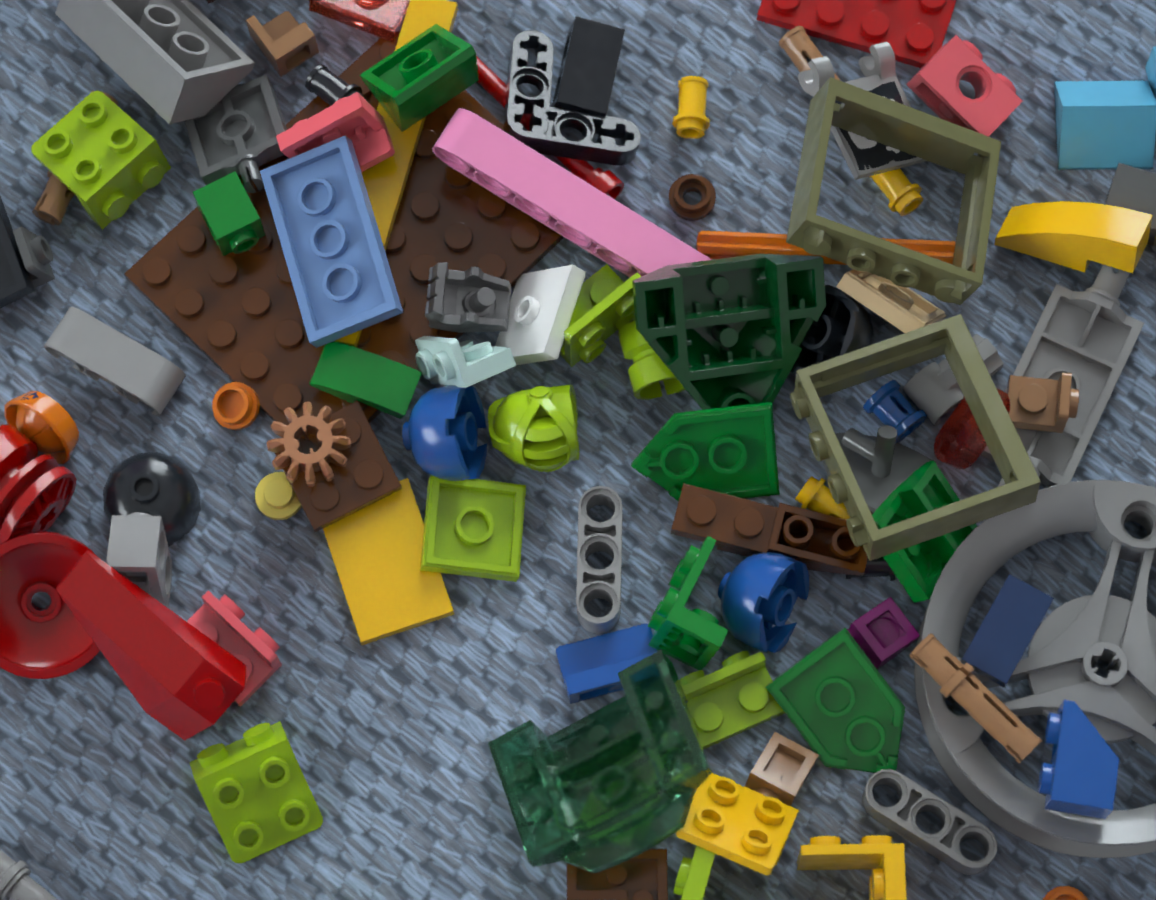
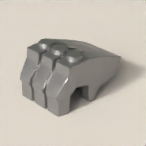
(467, 300)

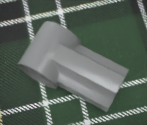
(936, 388)

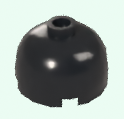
(839, 330)
(157, 487)

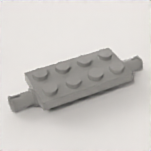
(1084, 337)

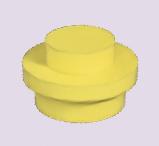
(276, 497)

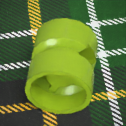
(646, 366)

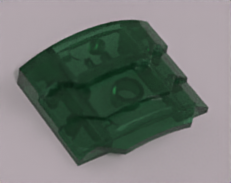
(608, 779)

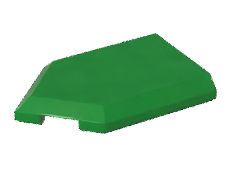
(715, 450)
(842, 706)

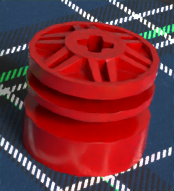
(30, 486)

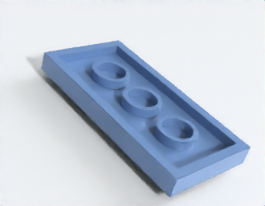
(331, 241)

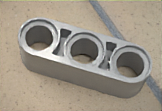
(115, 358)
(597, 537)
(917, 799)

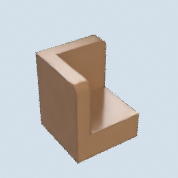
(283, 41)

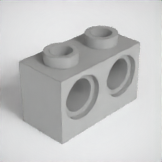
(141, 553)

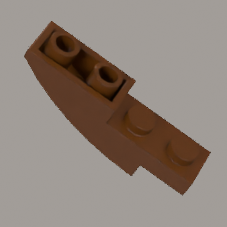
(757, 528)

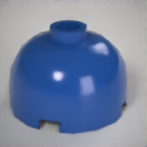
(445, 433)
(762, 595)

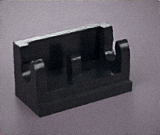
(588, 67)

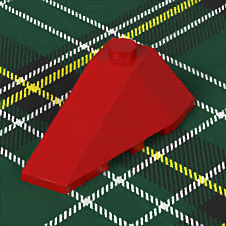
(158, 655)

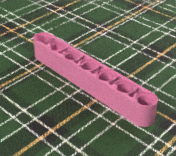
(558, 197)

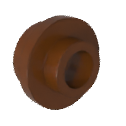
(688, 184)

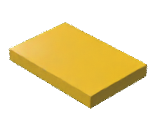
(380, 567)

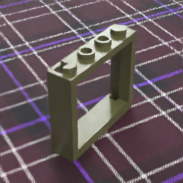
(916, 135)
(945, 338)

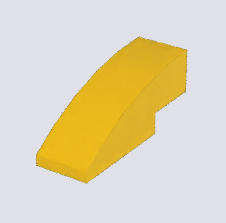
(1077, 234)

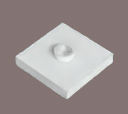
(541, 313)

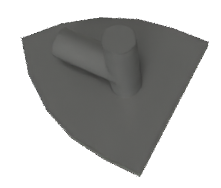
(878, 462)

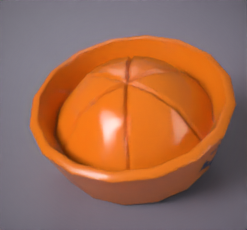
(44, 423)

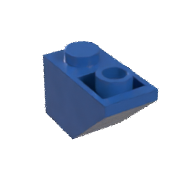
(1081, 767)

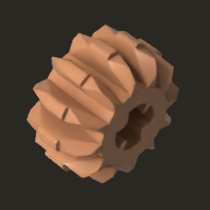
(290, 447)

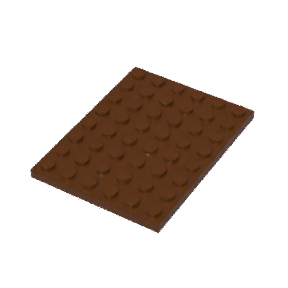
(245, 305)

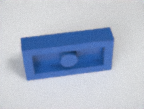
(593, 663)

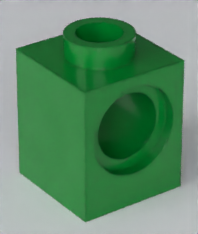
(229, 214)

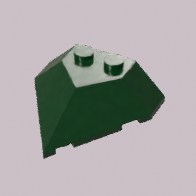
(731, 322)

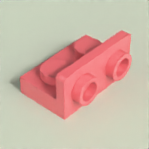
(256, 649)

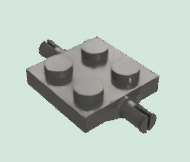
(238, 134)

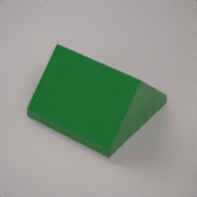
(422, 75)

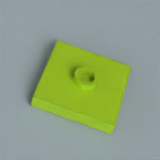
(473, 528)

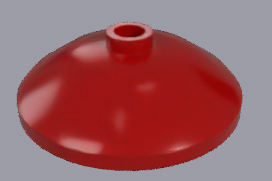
(35, 639)

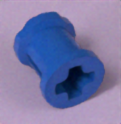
(894, 410)

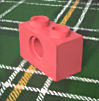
(939, 88)

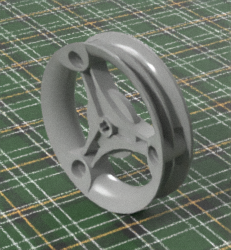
(1056, 662)

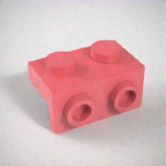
(348, 117)

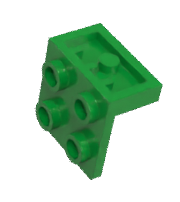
(683, 633)

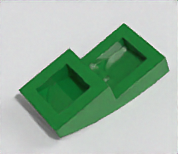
(365, 377)

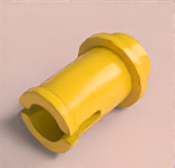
(691, 115)
(899, 190)
(819, 499)

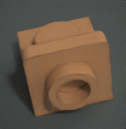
(1042, 402)
(781, 769)

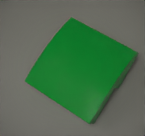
(922, 563)

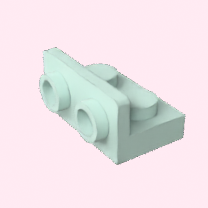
(460, 364)

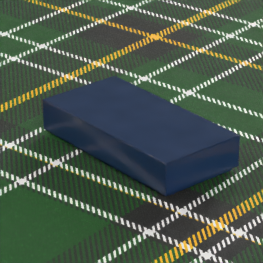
(1007, 630)

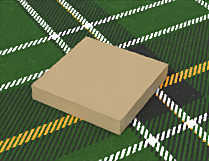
(891, 302)

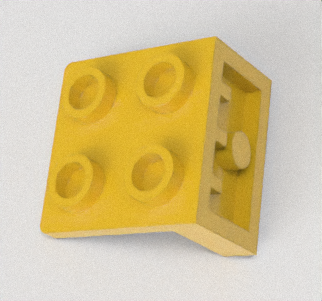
(738, 823)
(873, 853)

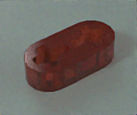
(960, 438)

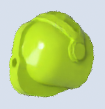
(536, 427)

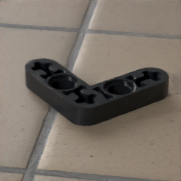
(548, 121)

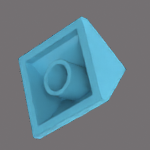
(1104, 124)

